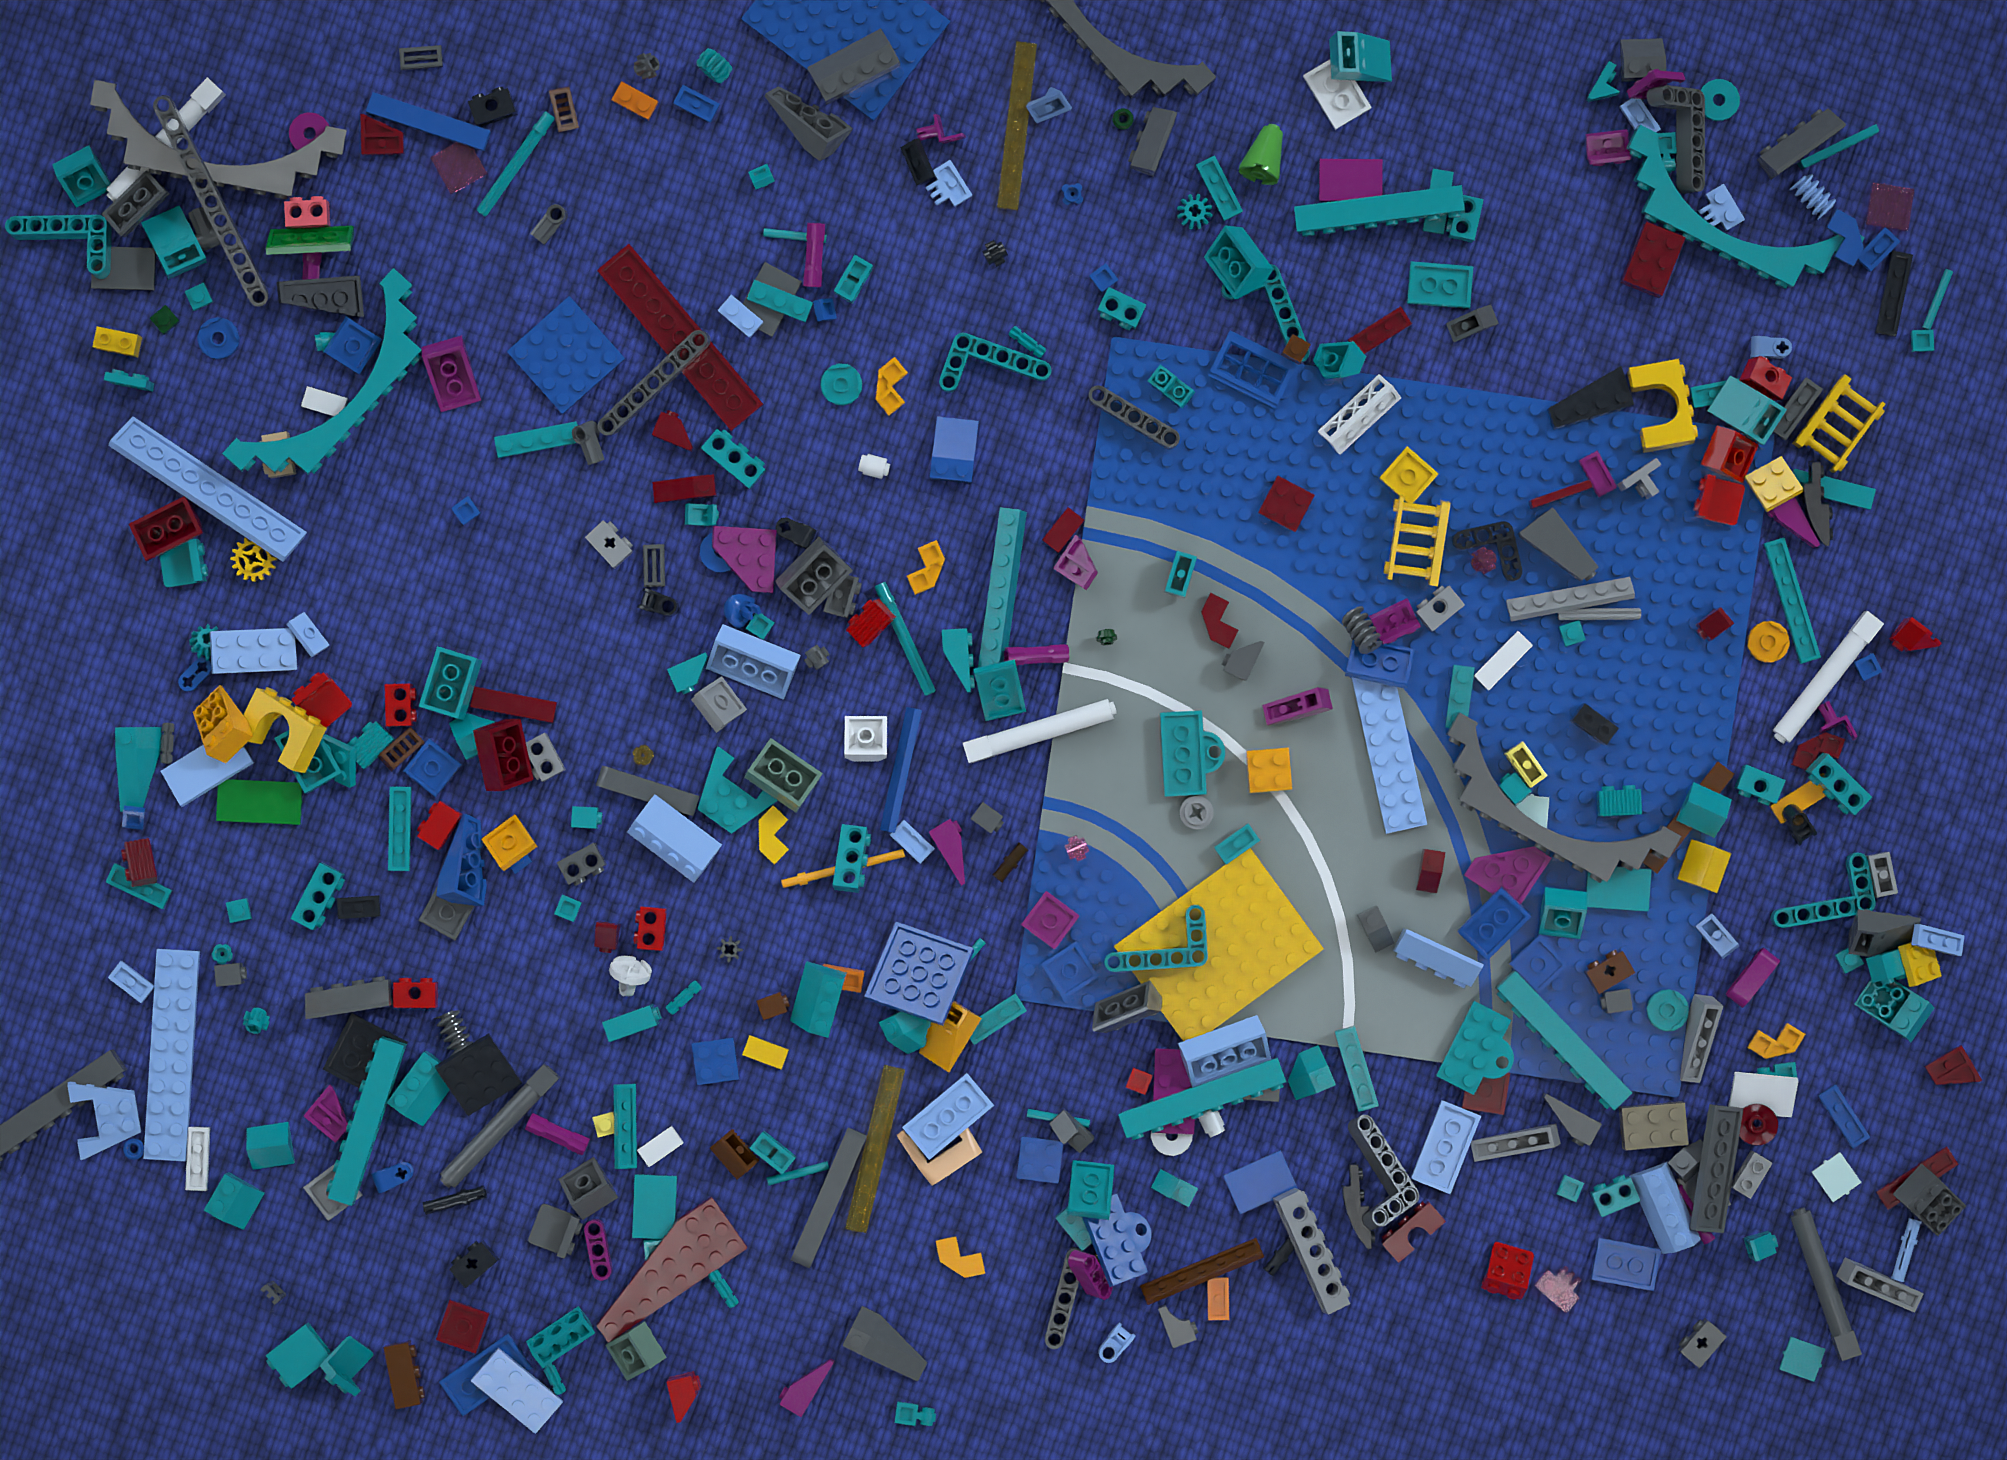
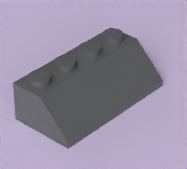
(854, 66)
(1800, 143)
(349, 998)

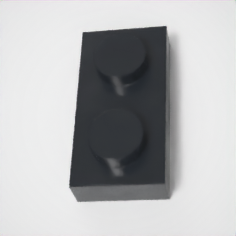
(917, 161)
(358, 907)

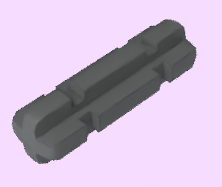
(167, 743)

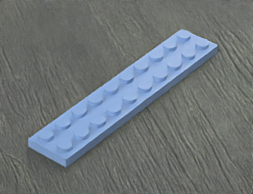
(207, 488)
(171, 1054)

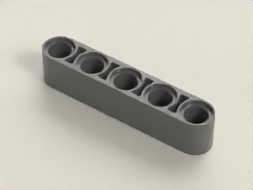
(1139, 426)
(645, 789)
(1059, 1307)

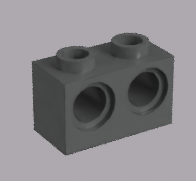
(580, 859)

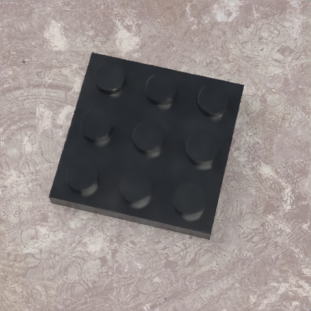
(355, 1048)
(478, 1074)

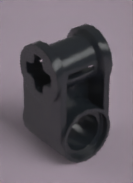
(799, 534)
(657, 602)
(1800, 826)

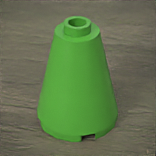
(1264, 156)

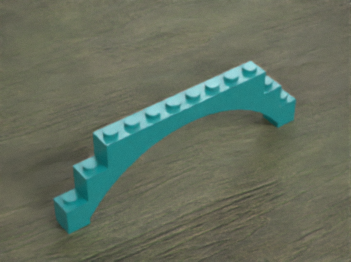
(1670, 209)
(313, 446)

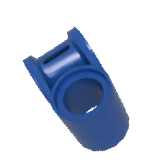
(389, 1177)

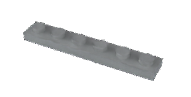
(1570, 599)

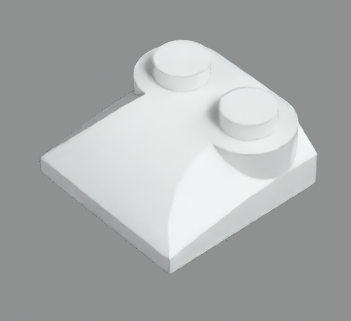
(865, 738)

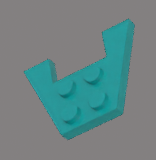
(727, 802)

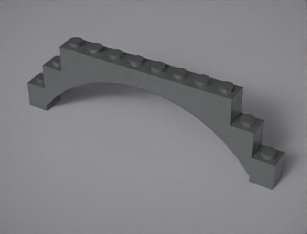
(1124, 67)
(149, 152)
(1595, 857)

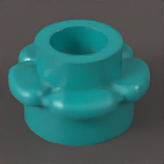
(227, 953)

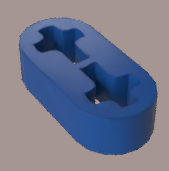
(192, 671)

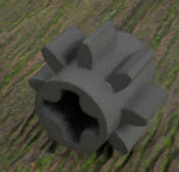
(646, 65)
(816, 657)
(736, 949)

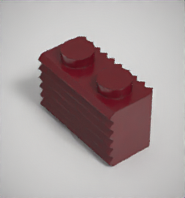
(139, 862)

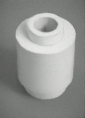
(874, 466)
(1212, 1122)

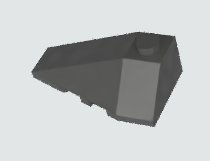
(815, 130)
(881, 1343)

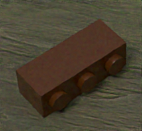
(404, 1374)

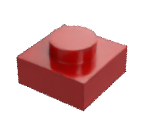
(1139, 1081)

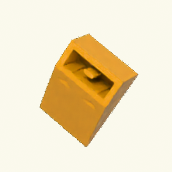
(221, 725)
(947, 1041)

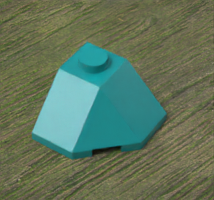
(1339, 359)
(464, 733)
(905, 1031)
(1310, 1074)

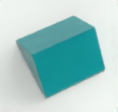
(1704, 810)
(269, 1145)

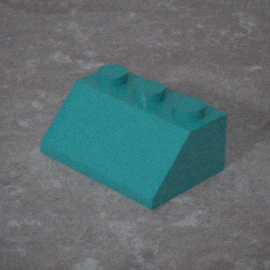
(1238, 261)
(321, 768)
(818, 998)
(420, 1090)

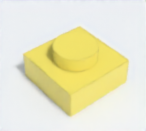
(604, 1124)

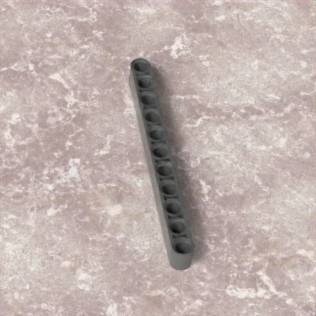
(211, 211)

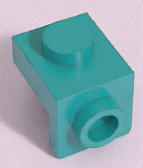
(701, 514)

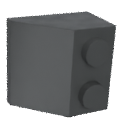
(1640, 57)
(588, 1188)

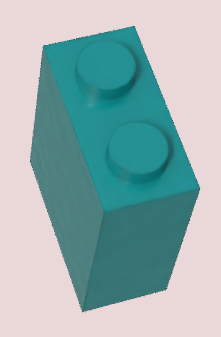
(632, 1022)
(298, 1356)

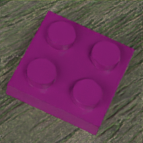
(1050, 920)

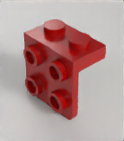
(1719, 500)
(322, 699)
(1508, 1271)

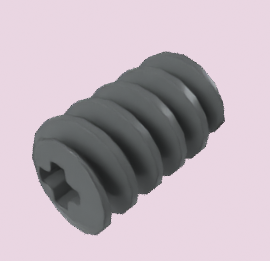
(1360, 630)
(454, 1031)

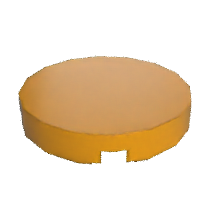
(1768, 641)

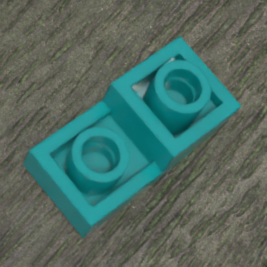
(1171, 386)

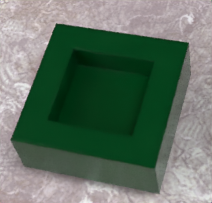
(165, 319)

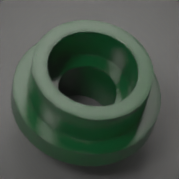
(1123, 112)
(1106, 636)

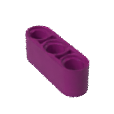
(1752, 977)
(596, 1260)
(1089, 1274)

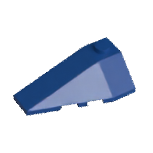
(461, 874)

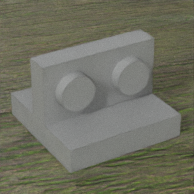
(1645, 485)
(718, 704)

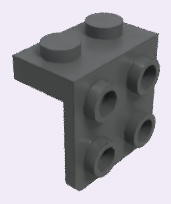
(555, 1230)

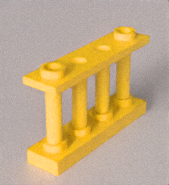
(1818, 421)
(1438, 532)

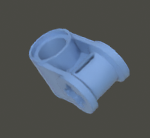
(1766, 347)

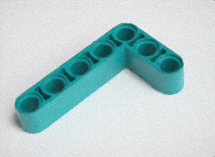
(68, 231)
(1277, 305)
(990, 357)
(1833, 904)
(1166, 962)

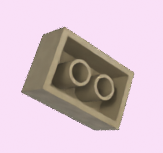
(1653, 1125)

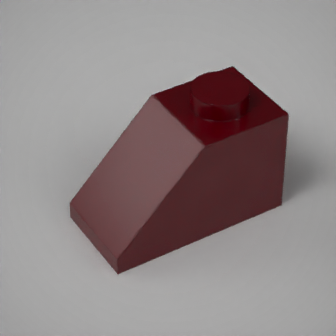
(672, 430)
(1713, 624)
(1430, 870)
(606, 936)

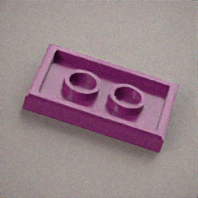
(1349, 179)

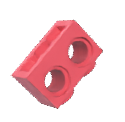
(306, 218)

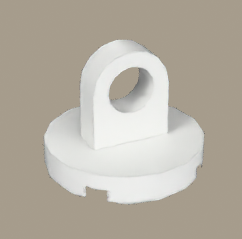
(629, 973)

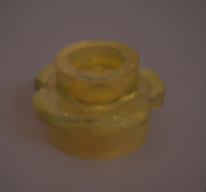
(642, 760)

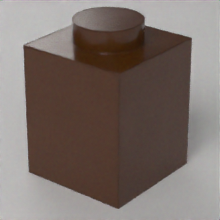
(1296, 349)
(773, 1005)

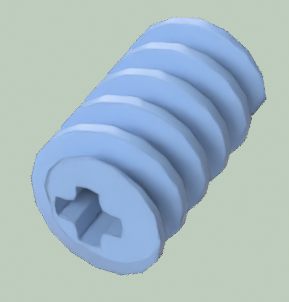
(1813, 195)

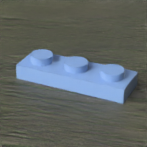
(1937, 940)

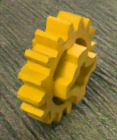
(250, 567)

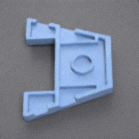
(114, 1112)

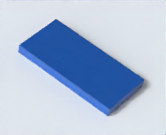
(458, 1384)

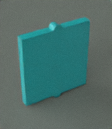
(1802, 1359)

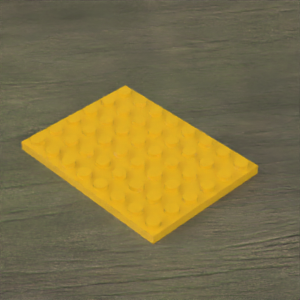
(1251, 946)

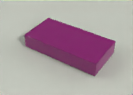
(1597, 473)

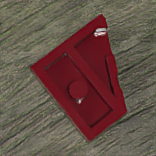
(380, 138)
(1952, 1068)

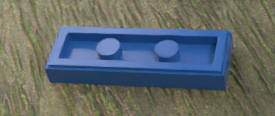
(1843, 1116)

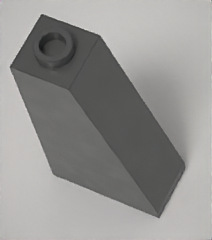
(1559, 544)

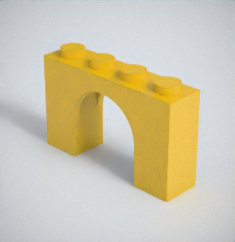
(1668, 377)
(304, 730)

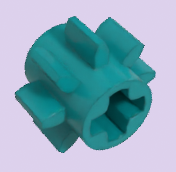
(256, 1020)

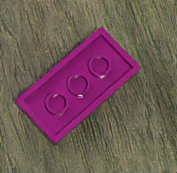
(1169, 1079)

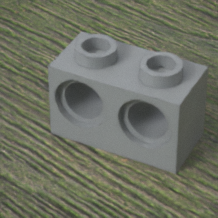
(548, 754)

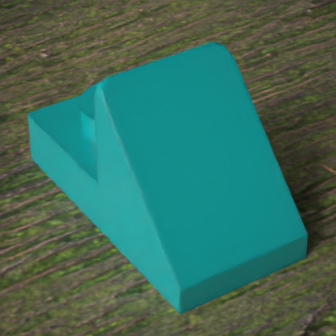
(1601, 89)
(1174, 1188)

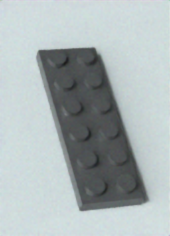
(1716, 1168)

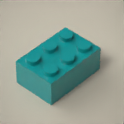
(450, 683)

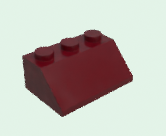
(166, 528)

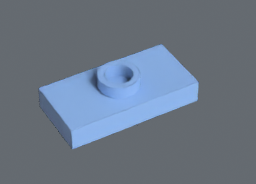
(307, 634)
(912, 841)

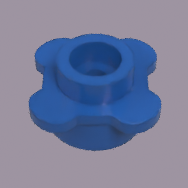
(1076, 189)

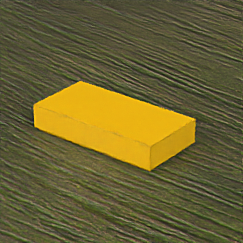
(765, 1052)

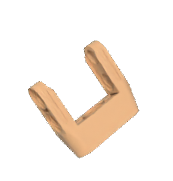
(945, 1162)

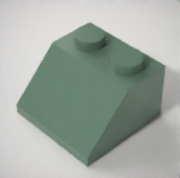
(636, 1351)

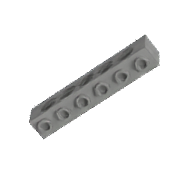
(1339, 1295)

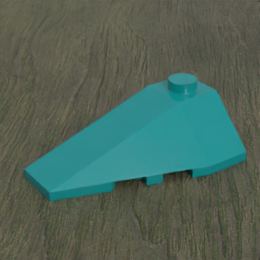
(136, 762)

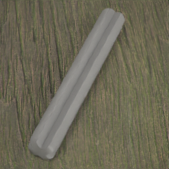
(1601, 614)

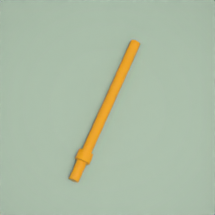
(803, 878)

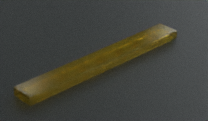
(1017, 126)
(875, 1148)

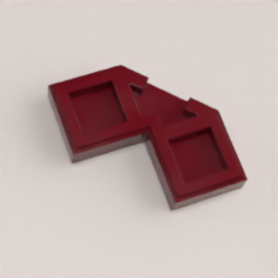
(1212, 614)
(1808, 751)

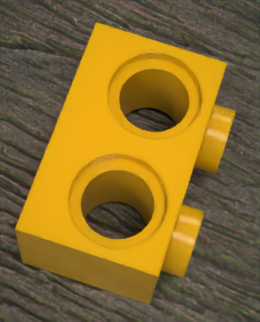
(117, 342)

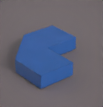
(1848, 229)

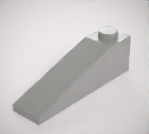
(1700, 1032)
(1516, 1142)
(1879, 1285)

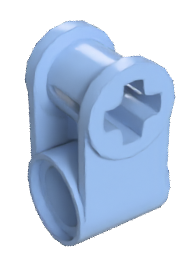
(1116, 1342)

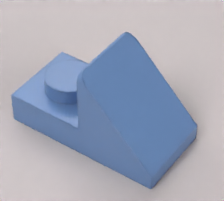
(1048, 106)
(1717, 936)

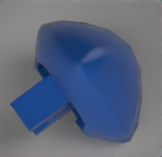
(739, 609)

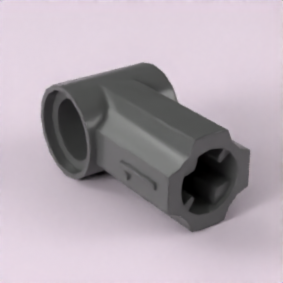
(548, 226)
(204, 231)
(586, 435)

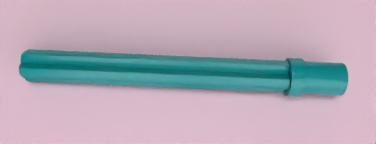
(539, 130)
(905, 640)

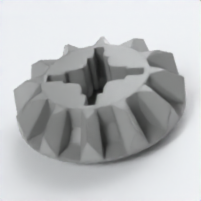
(1206, 814)

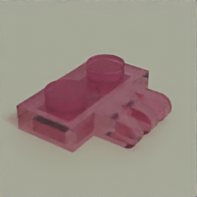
(1559, 1288)

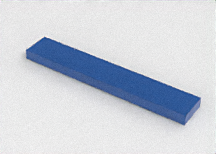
(428, 121)
(900, 770)

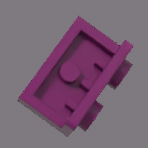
(1607, 147)
(1395, 621)

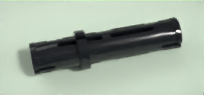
(464, 1197)
(1282, 1254)

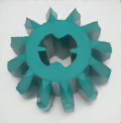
(714, 65)
(1200, 208)
(198, 639)

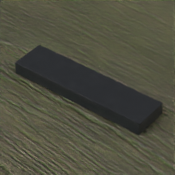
(1893, 293)

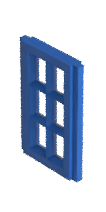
(1243, 386)

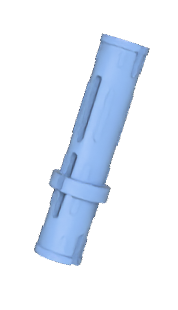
(1906, 1249)

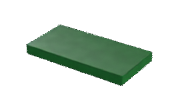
(310, 240)
(259, 802)

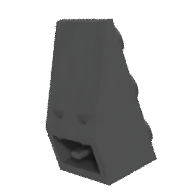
(1879, 932)
(1929, 1199)

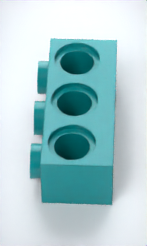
(736, 469)
(1848, 784)
(849, 848)
(308, 901)
(560, 1337)

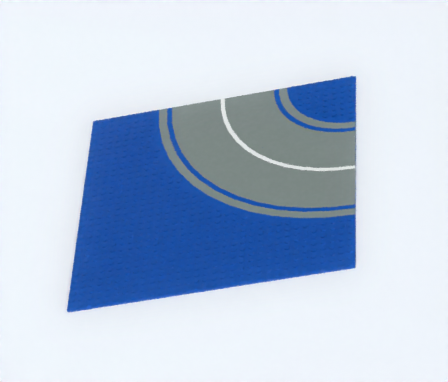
(1291, 591)

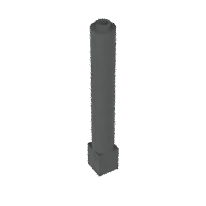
(499, 1126)
(1825, 1286)

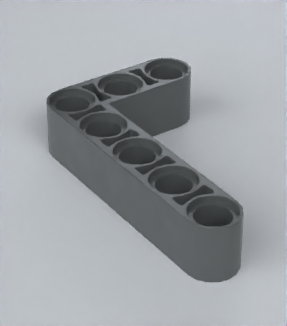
(1689, 133)
(1384, 1173)

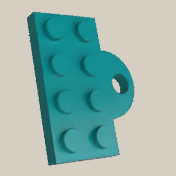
(1187, 753)
(1477, 1049)

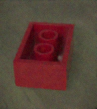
(1652, 260)
(503, 754)

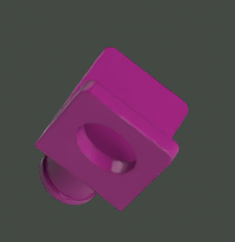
(937, 131)
(1833, 721)

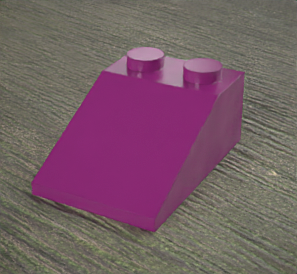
(451, 373)

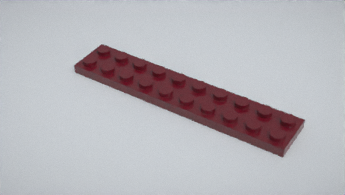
(670, 326)

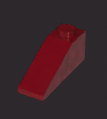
(685, 488)

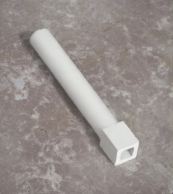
(200, 103)
(1859, 635)
(1039, 730)

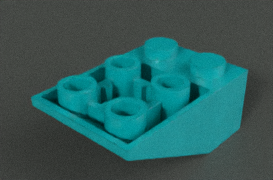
(1359, 57)
(174, 242)
(1747, 410)
(956, 650)
(1895, 1007)

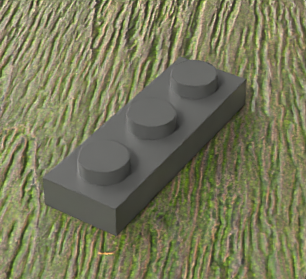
(1797, 407)

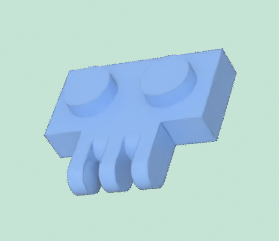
(949, 185)
(1722, 208)

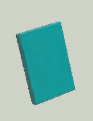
(1440, 285)
(999, 690)
(1623, 890)
(1090, 1190)
(654, 1205)

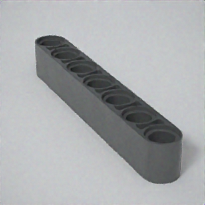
(644, 385)
(828, 1197)

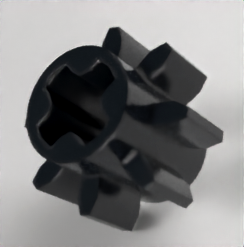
(995, 253)

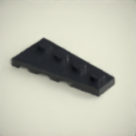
(332, 294)
(1594, 400)

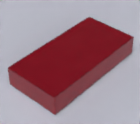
(1063, 530)

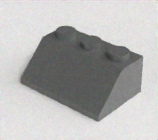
(1152, 140)
(135, 204)
(813, 575)
(1126, 1007)

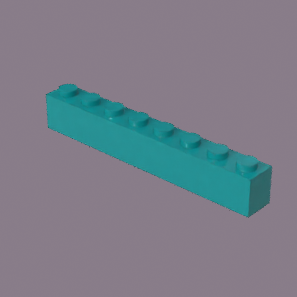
(1379, 209)
(1002, 586)
(1563, 1040)
(1202, 1098)
(367, 1120)

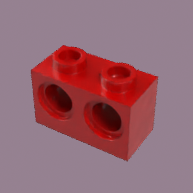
(393, 705)
(656, 928)

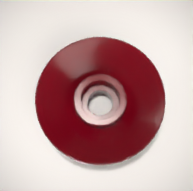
(1758, 1134)

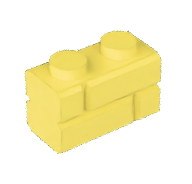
(1525, 764)

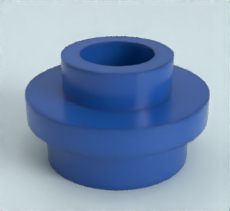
(127, 1149)

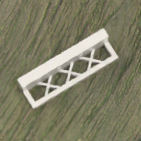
(1362, 416)

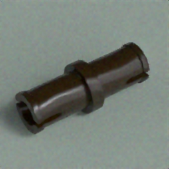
(1010, 862)

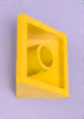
(1704, 865)

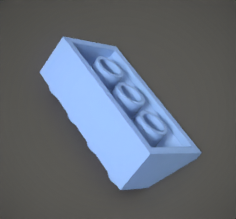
(753, 661)
(674, 838)
(1437, 957)
(1225, 1051)
(1665, 1208)

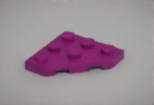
(748, 554)
(1512, 870)

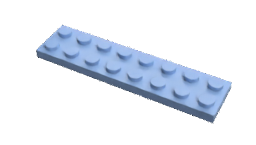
(1389, 755)

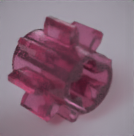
(1483, 560)
(1076, 848)

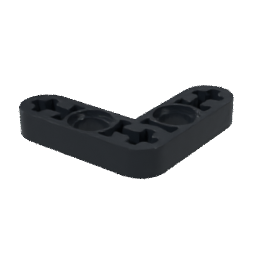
(1500, 543)

